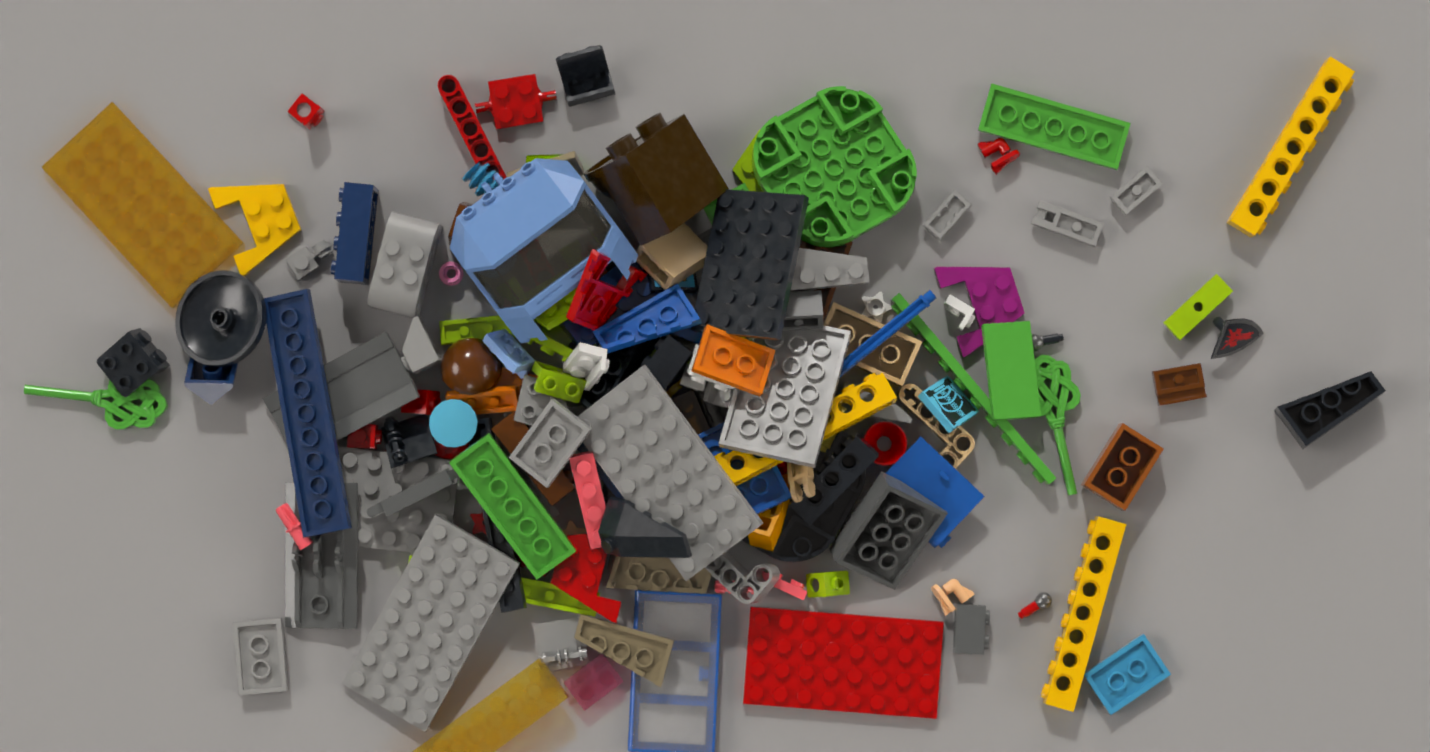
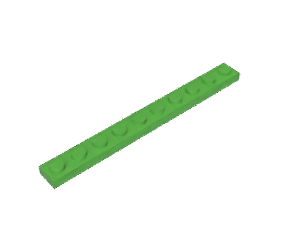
(979, 398)

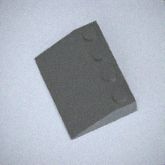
(887, 531)

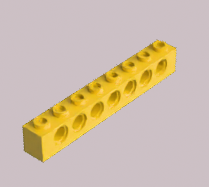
(1330, 71)
(882, 398)
(1067, 697)

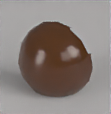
(470, 366)

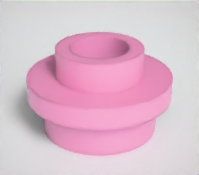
(443, 273)

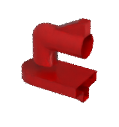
(990, 147)

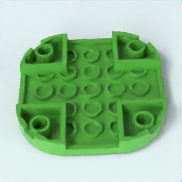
(842, 159)

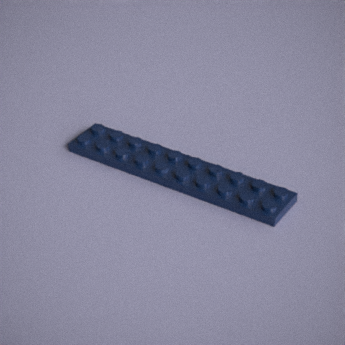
(307, 413)

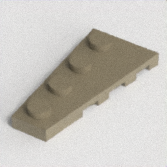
(655, 575)

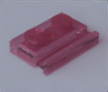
(593, 681)

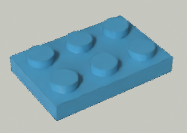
(1126, 674)

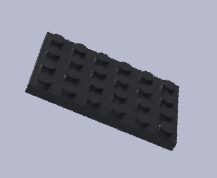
(751, 263)

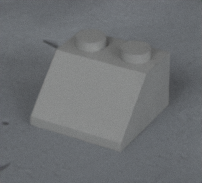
(419, 348)

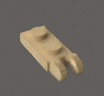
(800, 475)

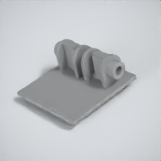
(532, 403)
(558, 646)

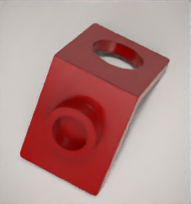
(313, 117)

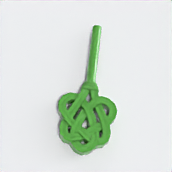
(96, 397)
(1056, 423)

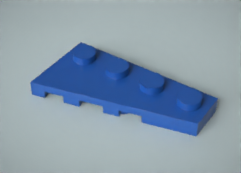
(652, 319)

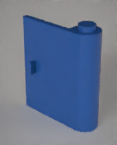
(939, 482)

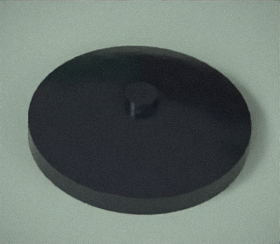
(220, 318)

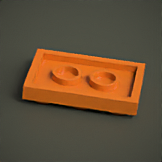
(733, 360)

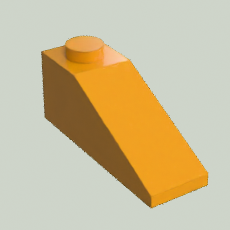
(773, 519)

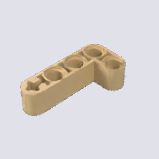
(933, 424)

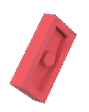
(793, 588)

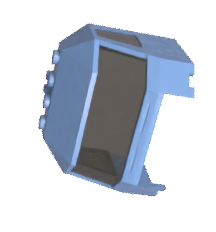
(533, 240)

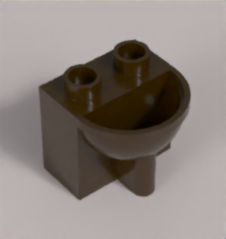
(658, 176)

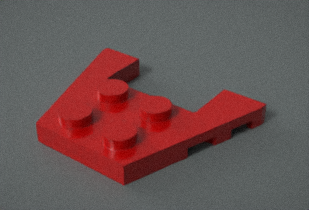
(596, 299)
(581, 577)

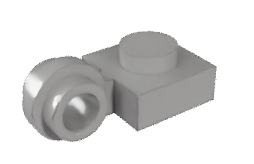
(304, 262)

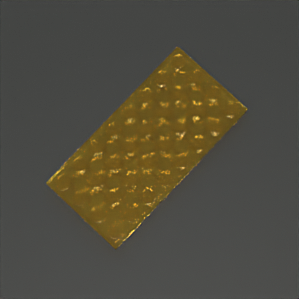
(142, 204)

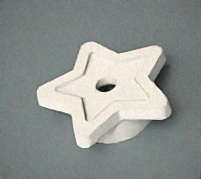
(876, 300)

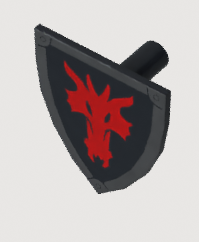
(1234, 336)

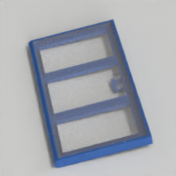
(684, 709)

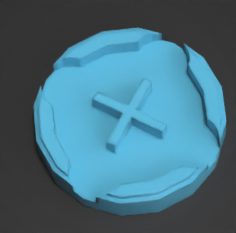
(453, 423)

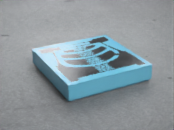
(948, 404)

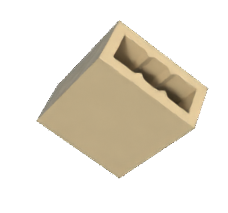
(673, 256)

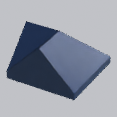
(208, 381)

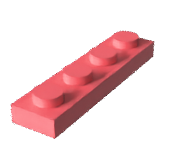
(589, 494)

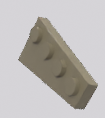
(632, 648)

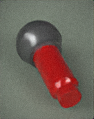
(1042, 601)

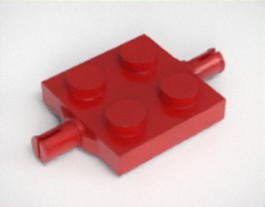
(515, 101)

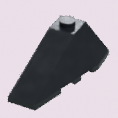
(635, 534)

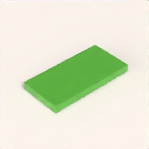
(1011, 370)

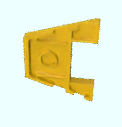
(267, 214)

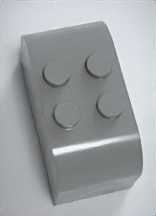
(404, 265)

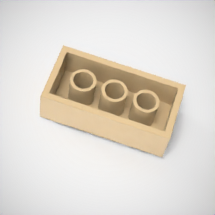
(892, 357)

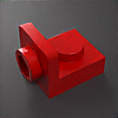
(424, 404)
(365, 437)

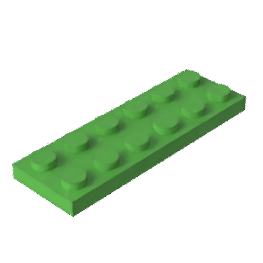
(1054, 126)
(512, 506)

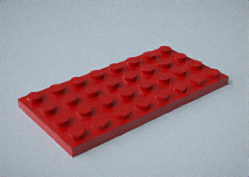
(843, 662)

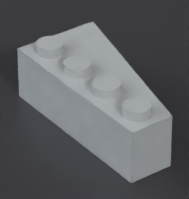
(828, 270)

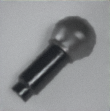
(1039, 341)

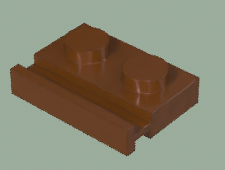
(1179, 384)

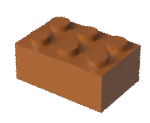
(1122, 466)

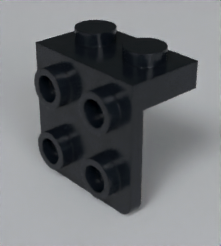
(585, 75)
(132, 361)

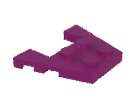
(991, 295)

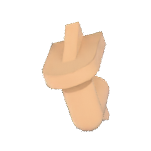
(954, 586)

